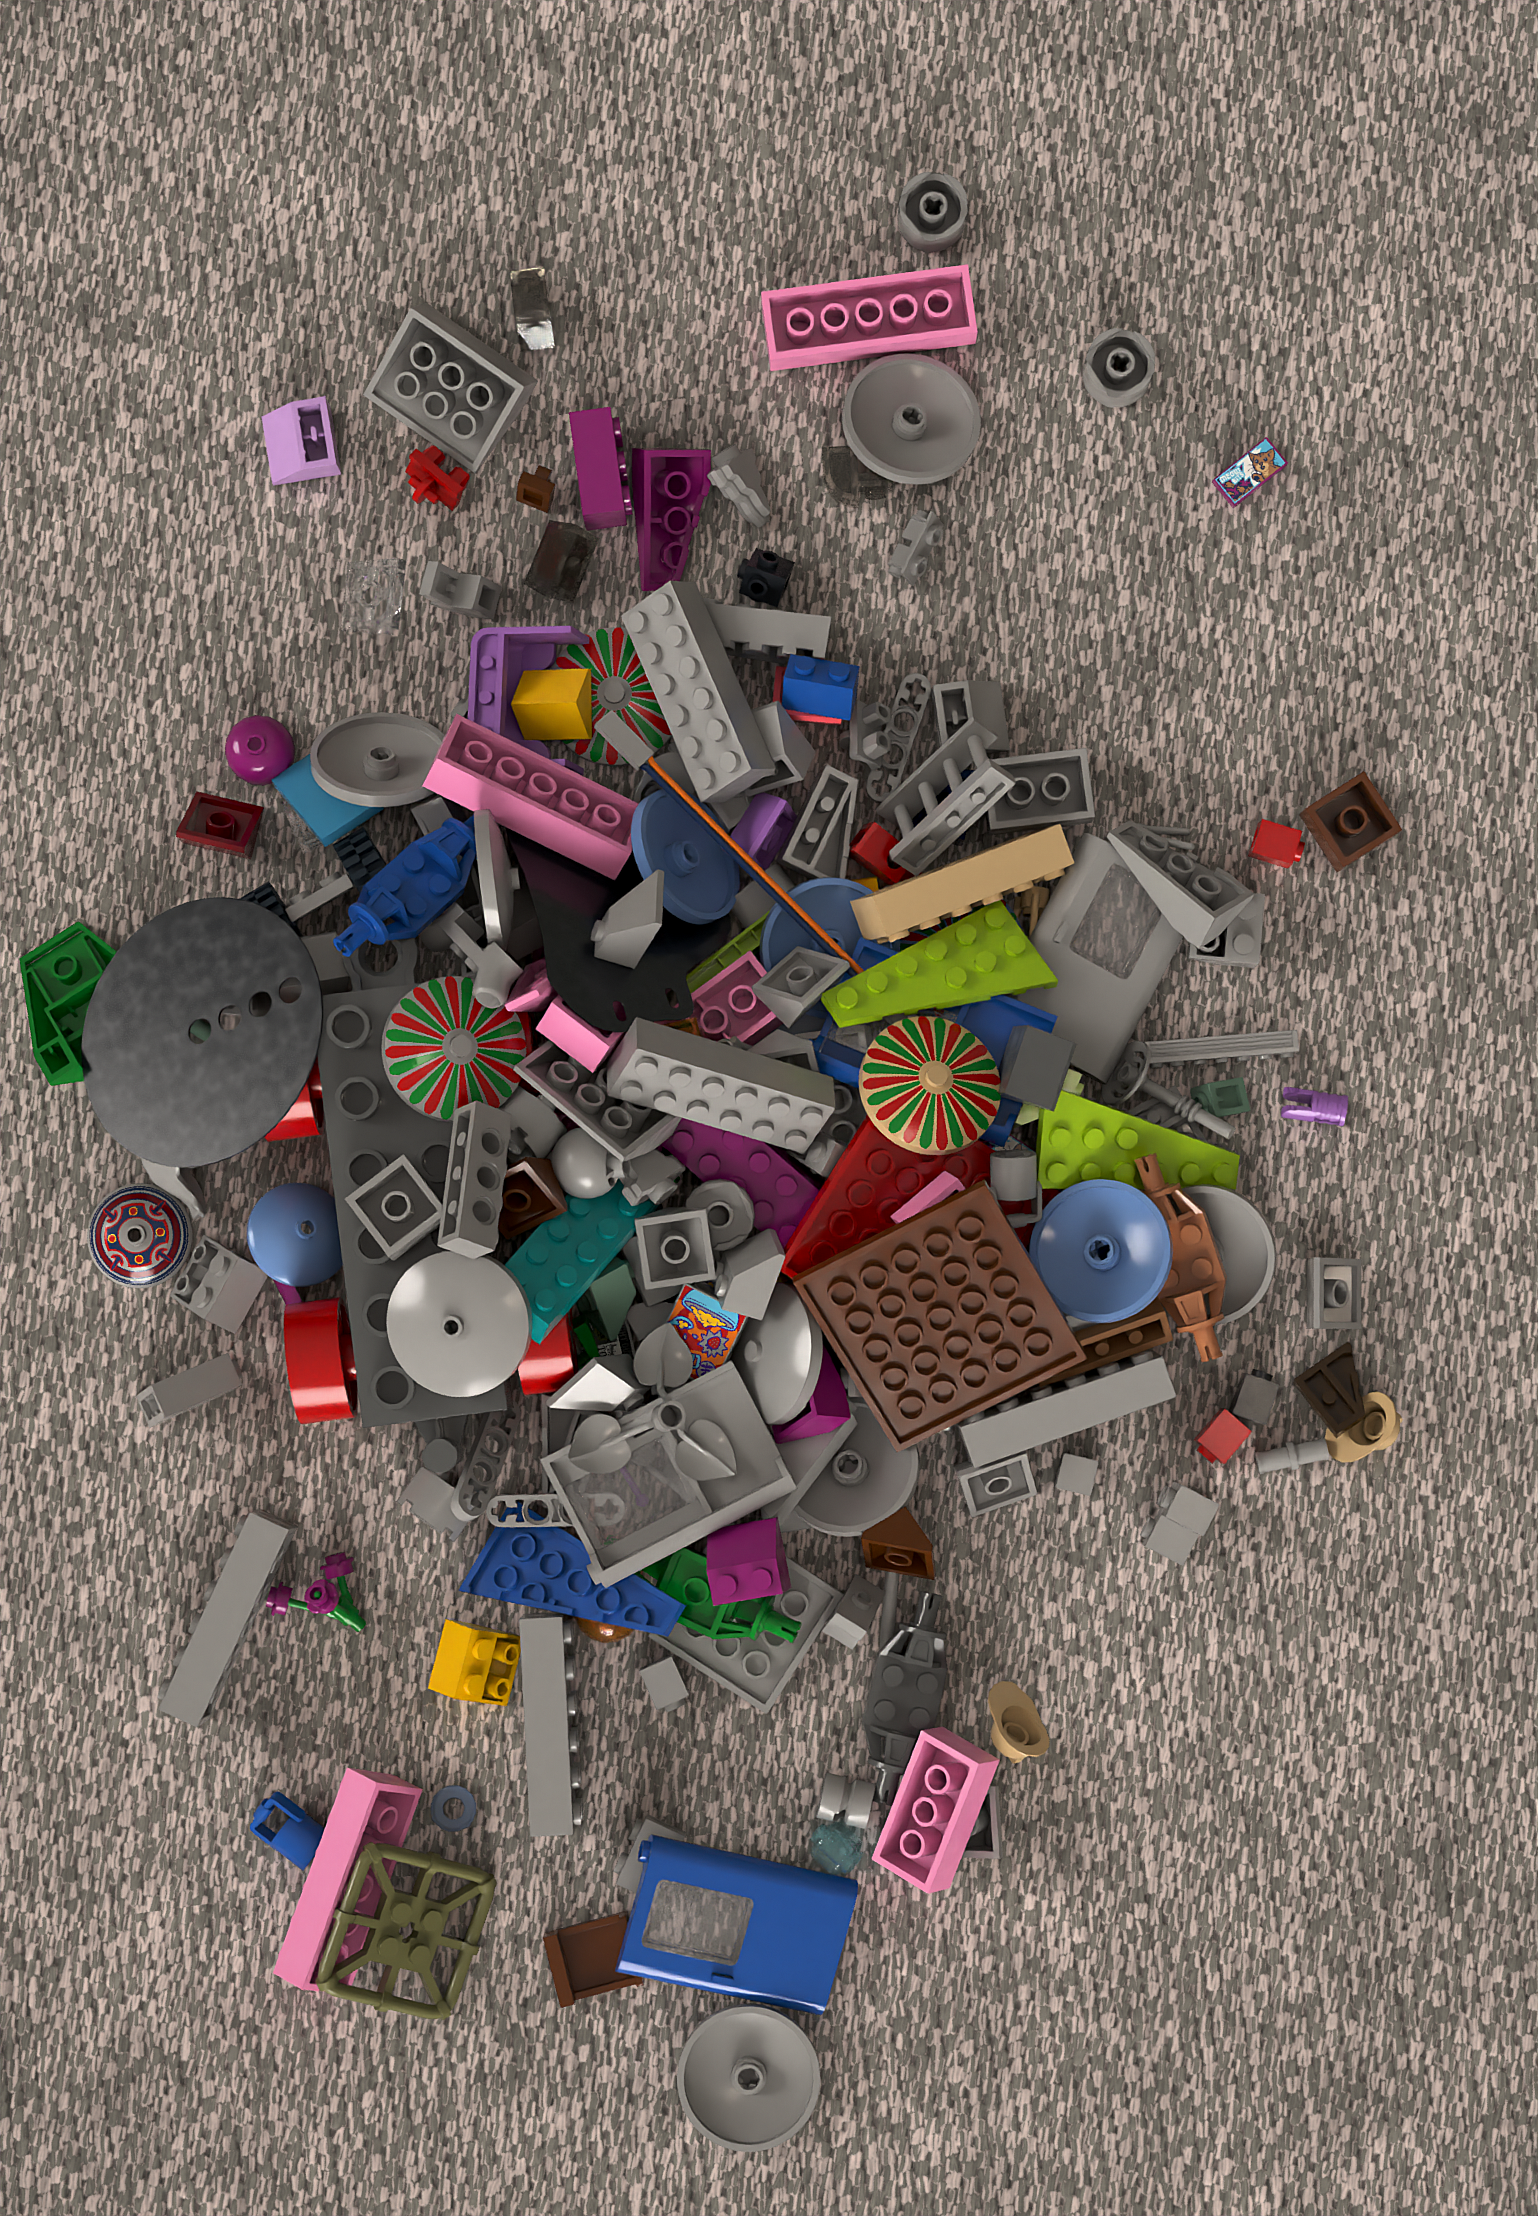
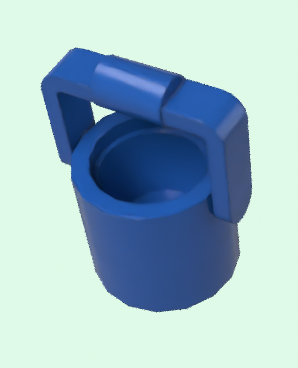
(296, 1838)

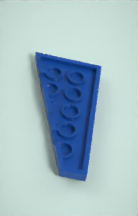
(550, 1573)

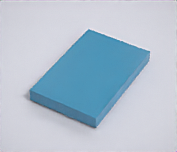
(321, 812)

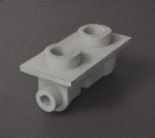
(924, 532)

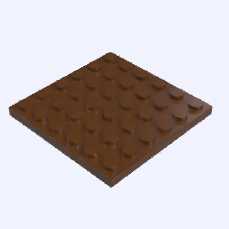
(940, 1316)

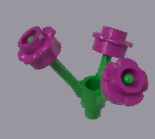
(322, 1596)

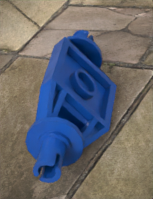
(412, 887)

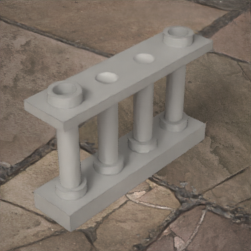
(958, 810)

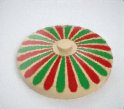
(929, 1085)

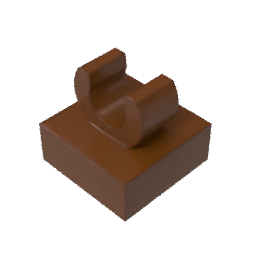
(536, 489)

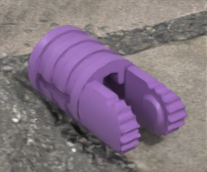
(1322, 1106)

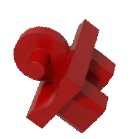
(432, 481)

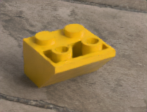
(475, 1663)

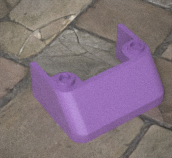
(496, 668)

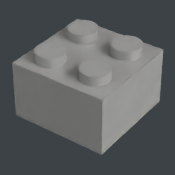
(397, 1207)

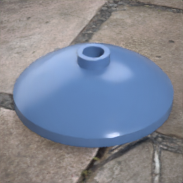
(280, 1244)

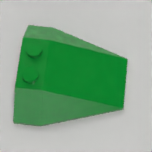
(58, 998)

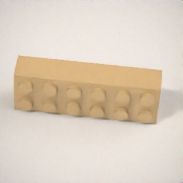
(963, 885)

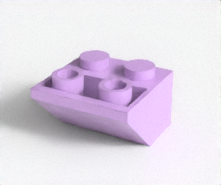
(301, 441)

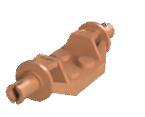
(1195, 1261)

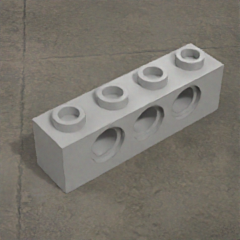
(475, 1180)

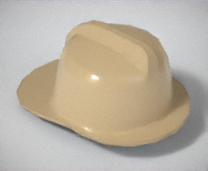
(1373, 1433)
(1016, 1724)

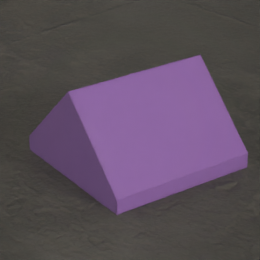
(764, 828)

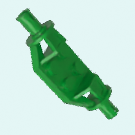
(686, 1579)

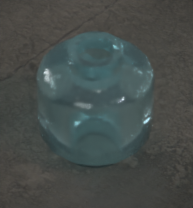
(836, 1848)

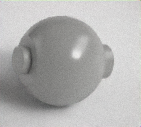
(585, 1165)

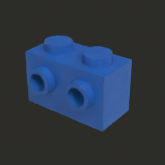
(820, 687)

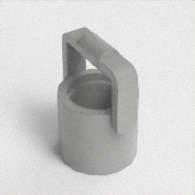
(1015, 1179)

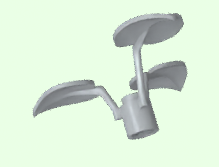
(705, 1448)

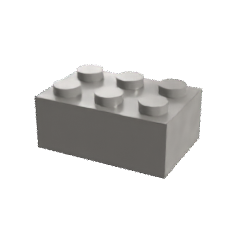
(1047, 792)

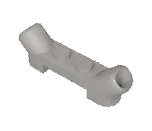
(492, 966)

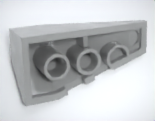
(1187, 893)

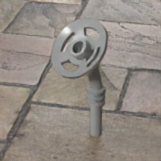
(1136, 1079)

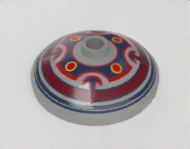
(163, 1241)

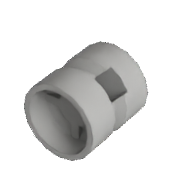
(845, 1800)

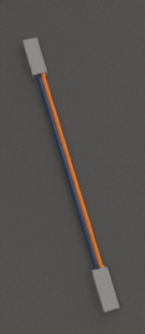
(638, 754)

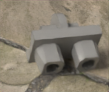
(864, 737)

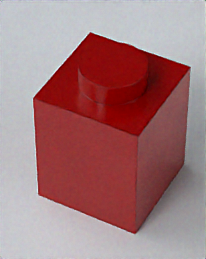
(1276, 844)
(1221, 1437)

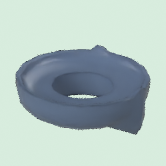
(442, 1797)

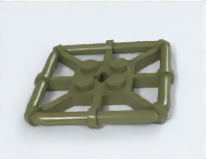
(396, 1910)

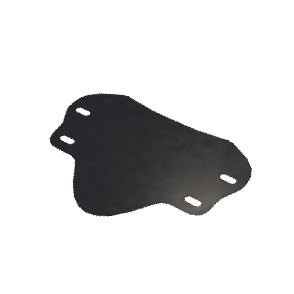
(568, 904)

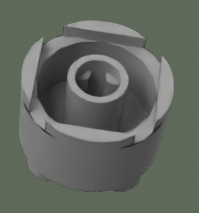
(932, 192)
(1122, 349)
(533, 1125)
(432, 1500)

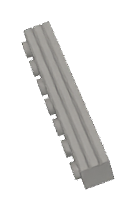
(1223, 1047)

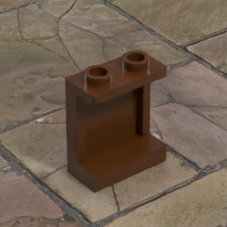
(586, 1957)

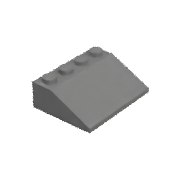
(449, 386)
(616, 1124)

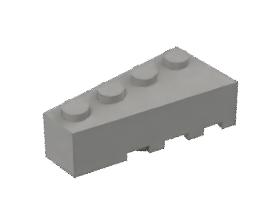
(769, 633)

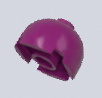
(259, 749)

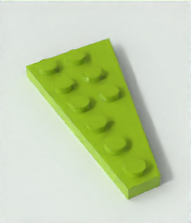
(951, 968)
(1101, 1142)

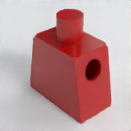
(871, 850)

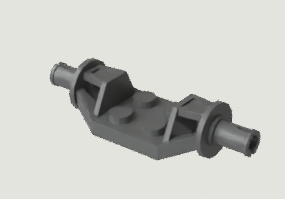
(904, 1695)

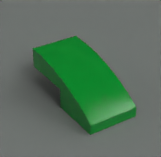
(586, 1336)

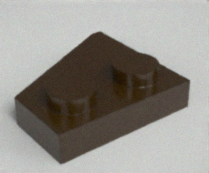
(1334, 1390)

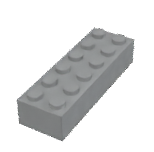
(698, 691)
(720, 1085)
(1066, 1407)
(227, 1617)
(548, 1724)

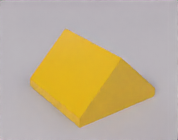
(554, 704)

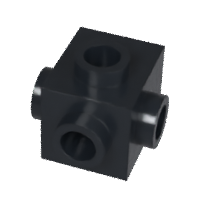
(765, 577)

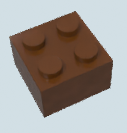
(1350, 821)

